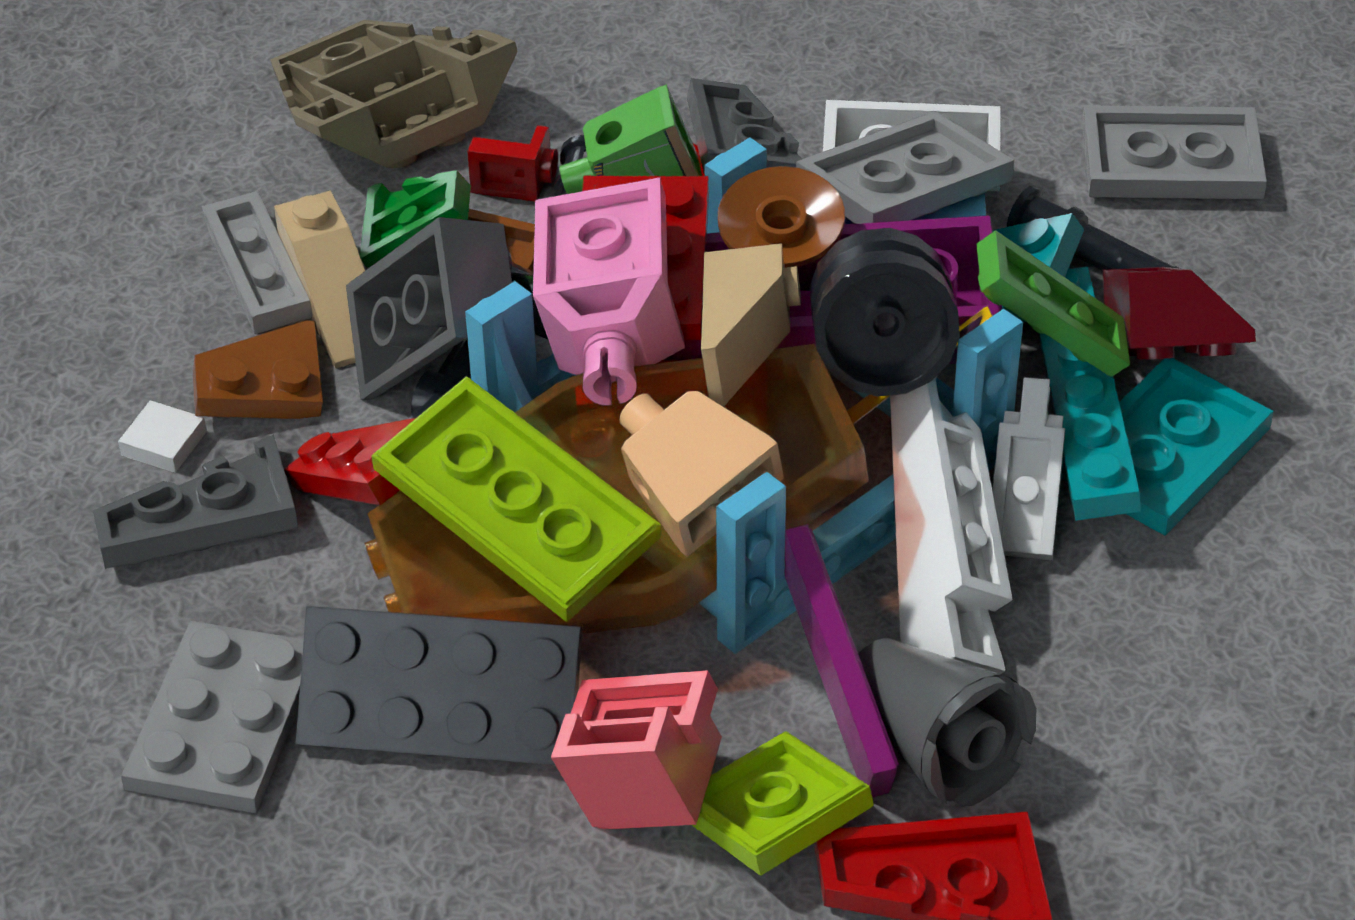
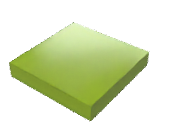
(779, 802)

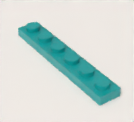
(1095, 440)

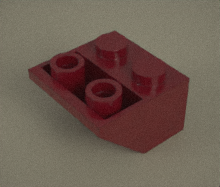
(1173, 309)

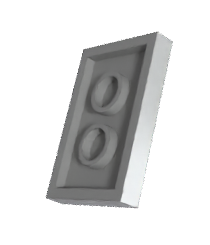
(1173, 152)
(910, 169)
(219, 718)

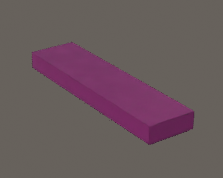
(838, 662)

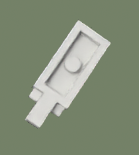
(1029, 474)

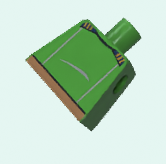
(635, 140)

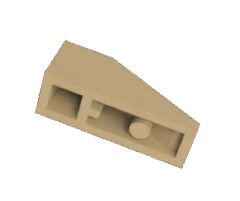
(325, 262)
(744, 313)

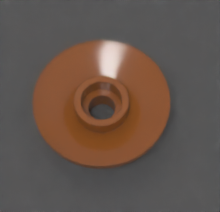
(783, 208)

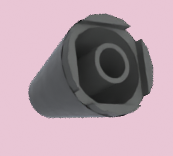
(949, 719)

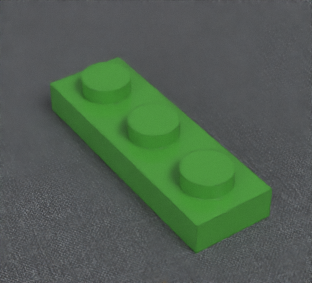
(1052, 304)

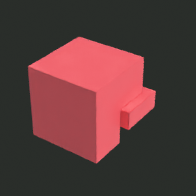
(640, 749)

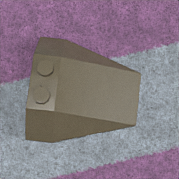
(394, 87)

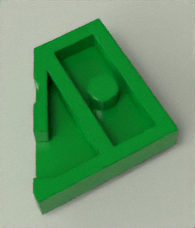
(399, 215)

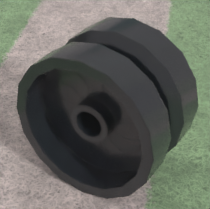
(883, 312)

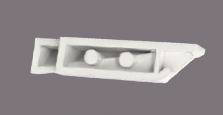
(945, 532)

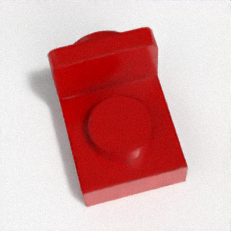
(512, 167)

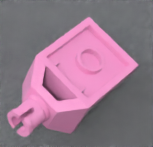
(605, 284)

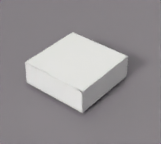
(162, 436)

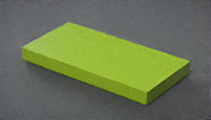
(517, 498)

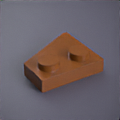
(261, 376)

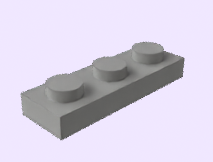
(256, 262)

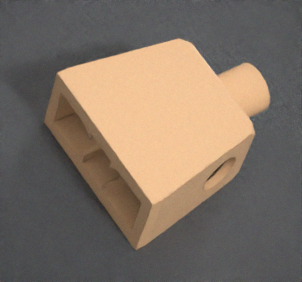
(692, 461)

